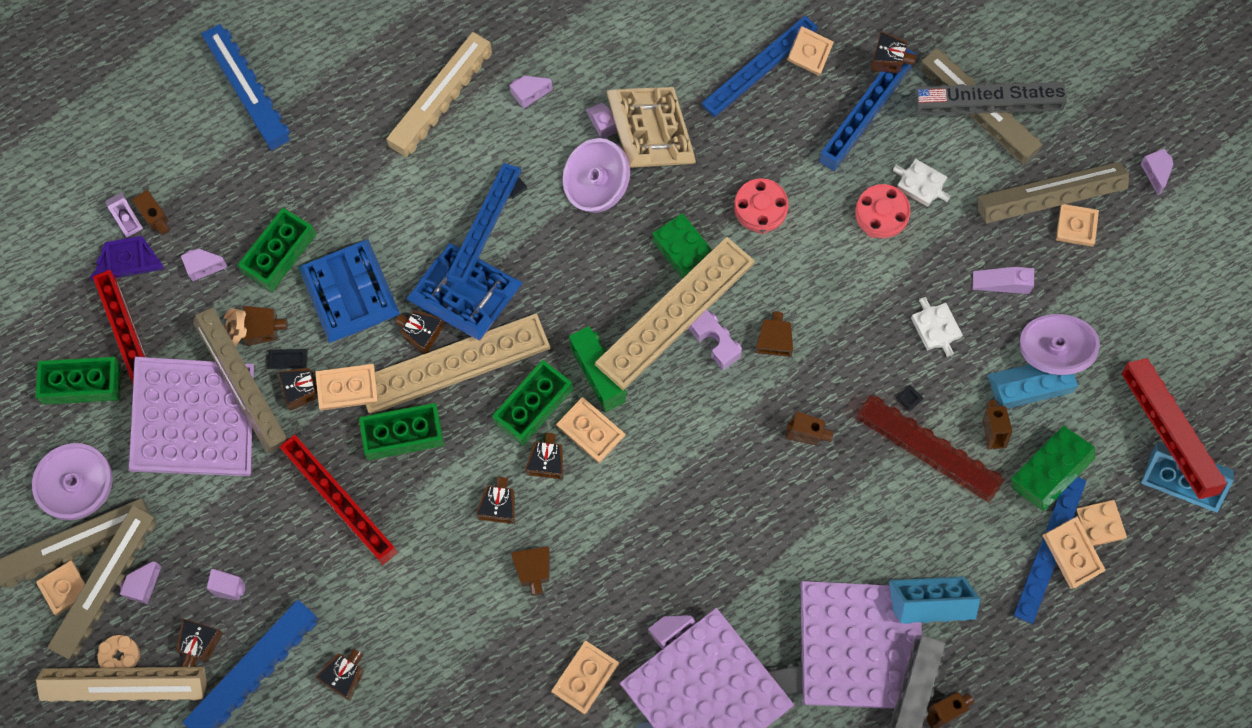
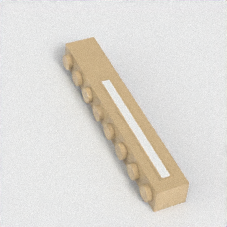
(439, 94)
(121, 684)

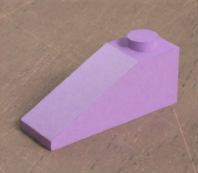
(1005, 280)

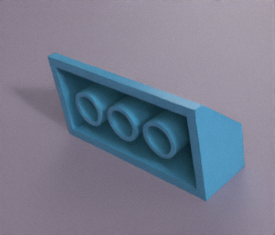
(1029, 385)
(1165, 475)
(933, 600)

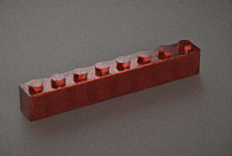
(929, 448)

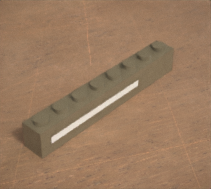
(1000, 126)
(1053, 192)
(239, 380)
(64, 546)
(102, 582)

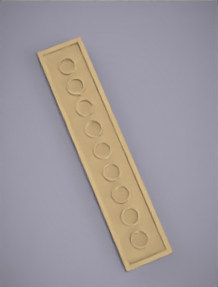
(674, 313)
(458, 362)

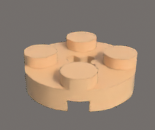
(235, 325)
(124, 645)

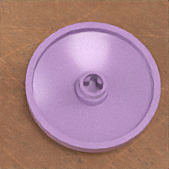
(596, 175)
(1059, 344)
(72, 481)

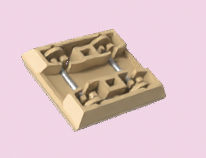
(646, 126)

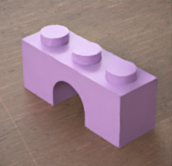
(727, 351)

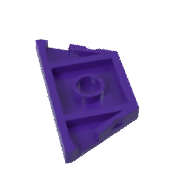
(127, 258)

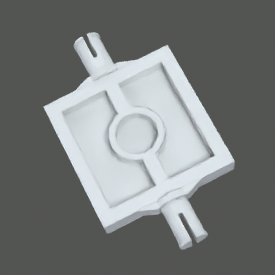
(922, 183)
(936, 326)

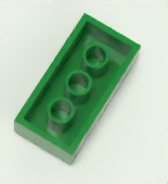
(681, 245)
(277, 249)
(587, 351)
(78, 380)
(532, 402)
(401, 431)
(1053, 468)

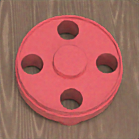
(761, 205)
(882, 211)

